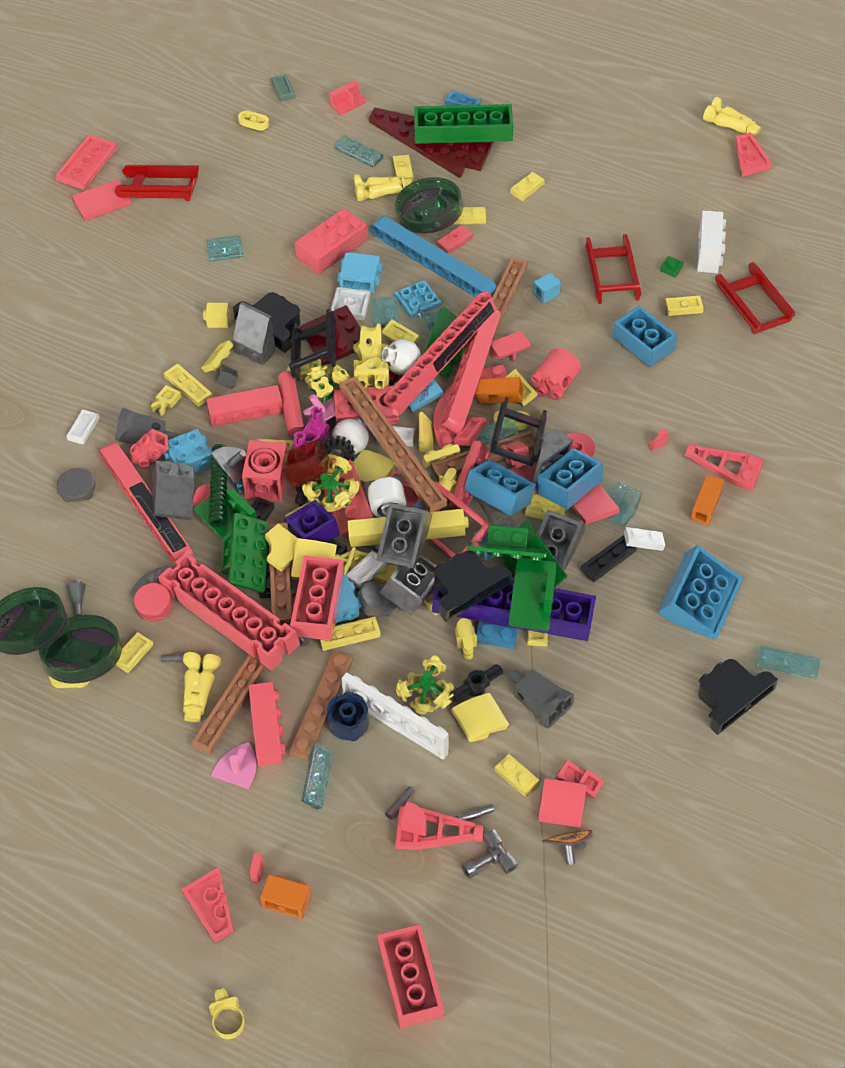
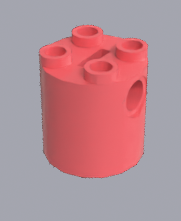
(556, 374)

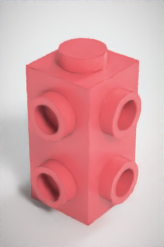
(149, 448)

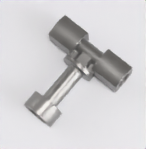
(494, 854)

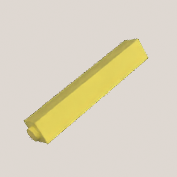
(442, 525)

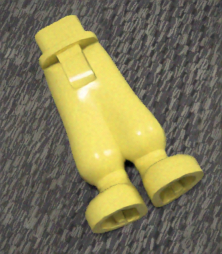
(730, 118)
(378, 186)
(198, 684)

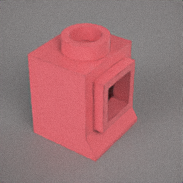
(519, 448)

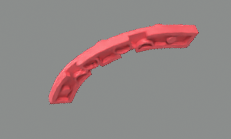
(443, 435)

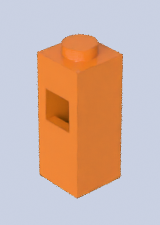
(495, 389)
(707, 500)

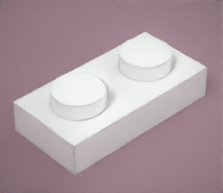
(644, 538)

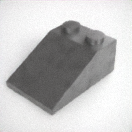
(254, 334)
(553, 448)
(172, 490)
(404, 535)
(561, 536)
(410, 585)

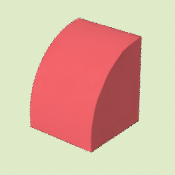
(413, 819)

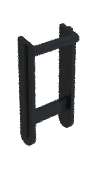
(297, 336)
(520, 417)

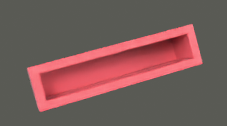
(244, 405)
(265, 724)

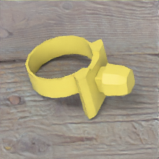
(222, 1003)

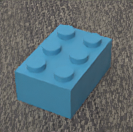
(644, 336)
(570, 478)
(500, 487)

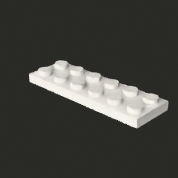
(399, 717)

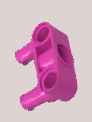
(314, 430)

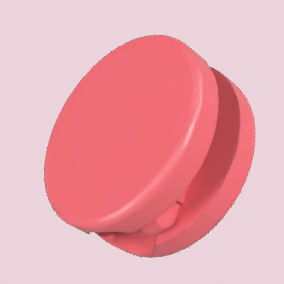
(153, 602)

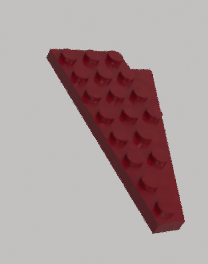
(450, 156)

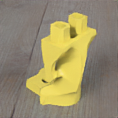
(371, 369)

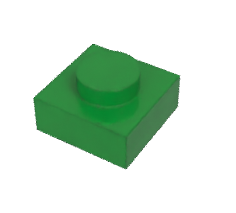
(671, 266)

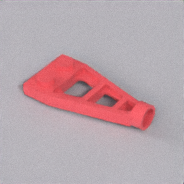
(748, 472)
(414, 841)

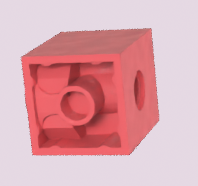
(264, 471)

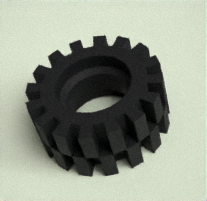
(342, 445)

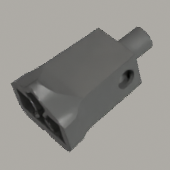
(133, 426)
(541, 696)

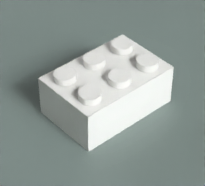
(710, 242)

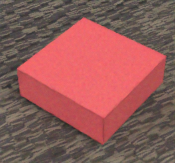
(256, 867)

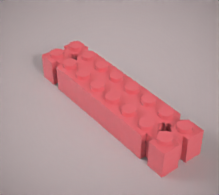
(229, 611)

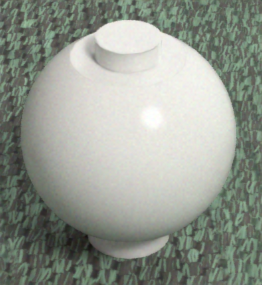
(401, 355)
(354, 431)

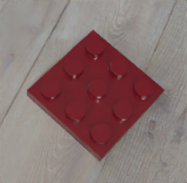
(346, 334)

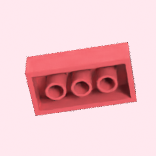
(331, 240)
(317, 597)
(410, 976)

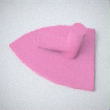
(328, 409)
(237, 766)

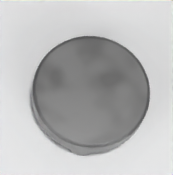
(76, 485)
(373, 601)

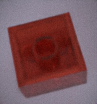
(305, 463)

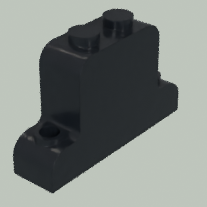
(282, 314)
(467, 582)
(732, 692)

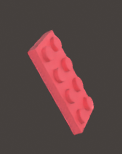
(86, 162)
(357, 509)

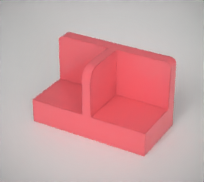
(346, 98)
(509, 346)

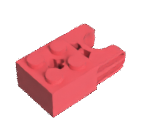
(345, 410)

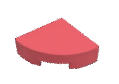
(660, 440)

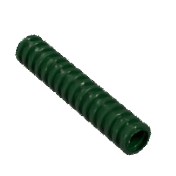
(218, 493)

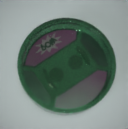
(429, 205)
(30, 620)
(83, 650)

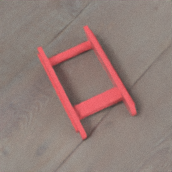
(477, 538)

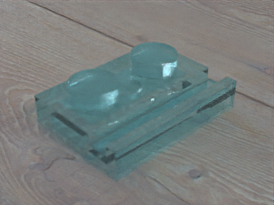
(225, 248)
(385, 310)

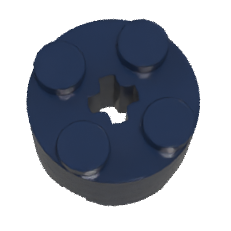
(347, 716)

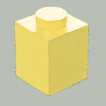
(217, 315)

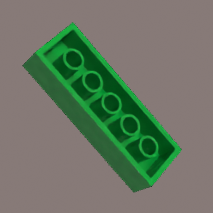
(463, 123)

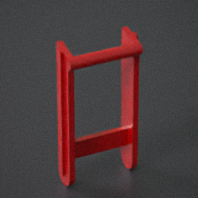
(140, 172)
(624, 250)
(756, 277)

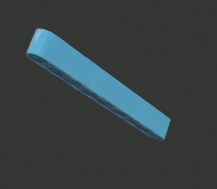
(431, 257)

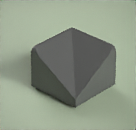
(226, 376)

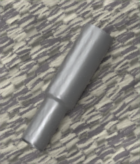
(178, 657)
(401, 801)
(475, 813)

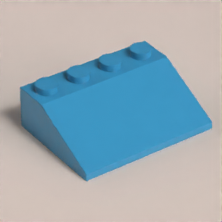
(700, 593)

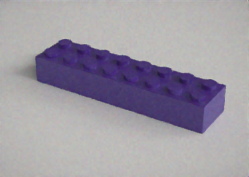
(569, 615)

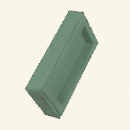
(283, 88)

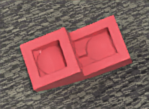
(572, 773)

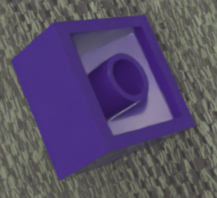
(313, 523)

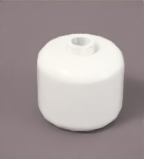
(383, 492)

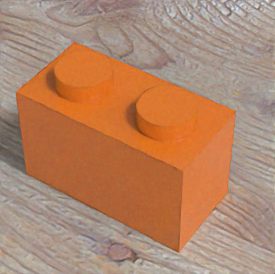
(286, 896)

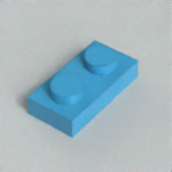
(458, 98)
(496, 635)

